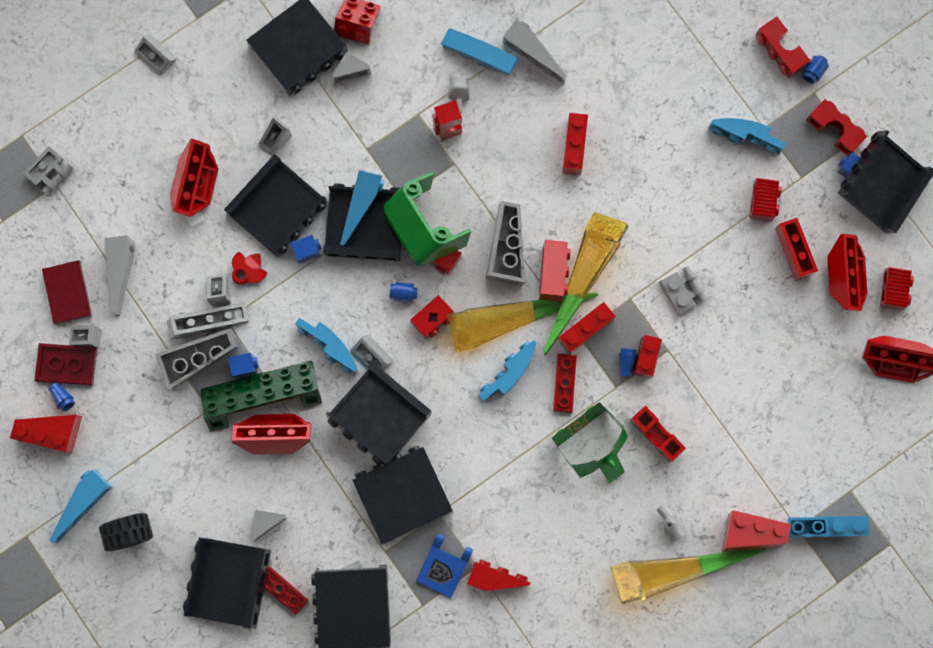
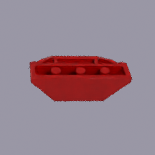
(193, 179)
(847, 273)
(898, 358)
(272, 434)

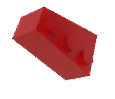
(48, 432)
(753, 532)

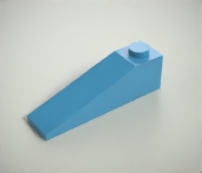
(364, 193)
(85, 496)

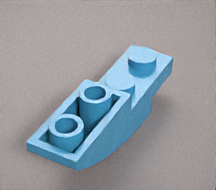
(740, 129)
(334, 349)
(515, 369)
(829, 526)

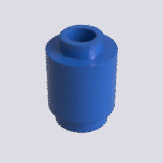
(815, 69)
(403, 292)

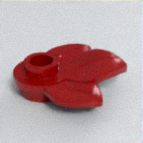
(249, 266)

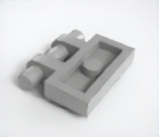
(43, 167)
(678, 293)

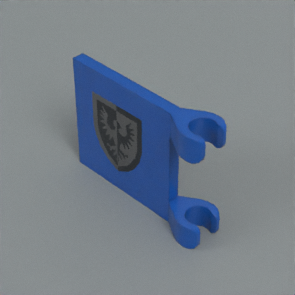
(442, 569)

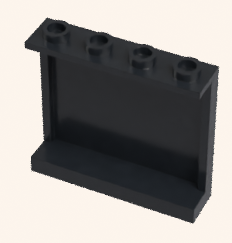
(297, 46)
(885, 183)
(276, 206)
(372, 236)
(379, 415)
(402, 494)
(227, 582)
(351, 608)

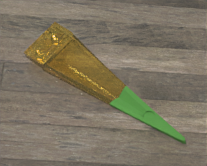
(597, 247)
(482, 324)
(650, 577)

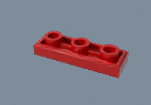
(564, 394)
(290, 596)

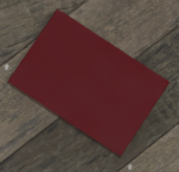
(67, 292)
(65, 364)

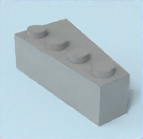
(506, 249)
(192, 357)

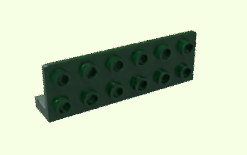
(258, 391)

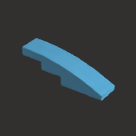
(479, 51)

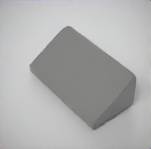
(155, 54)
(369, 351)

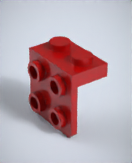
(356, 20)

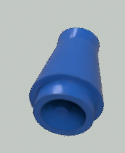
(627, 361)
(61, 397)

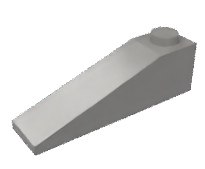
(525, 43)
(119, 262)
(206, 320)

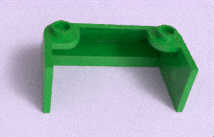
(412, 229)

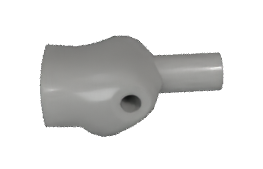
(459, 90)
(671, 525)

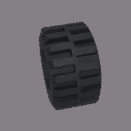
(126, 532)

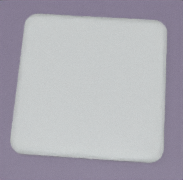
(195, 219)

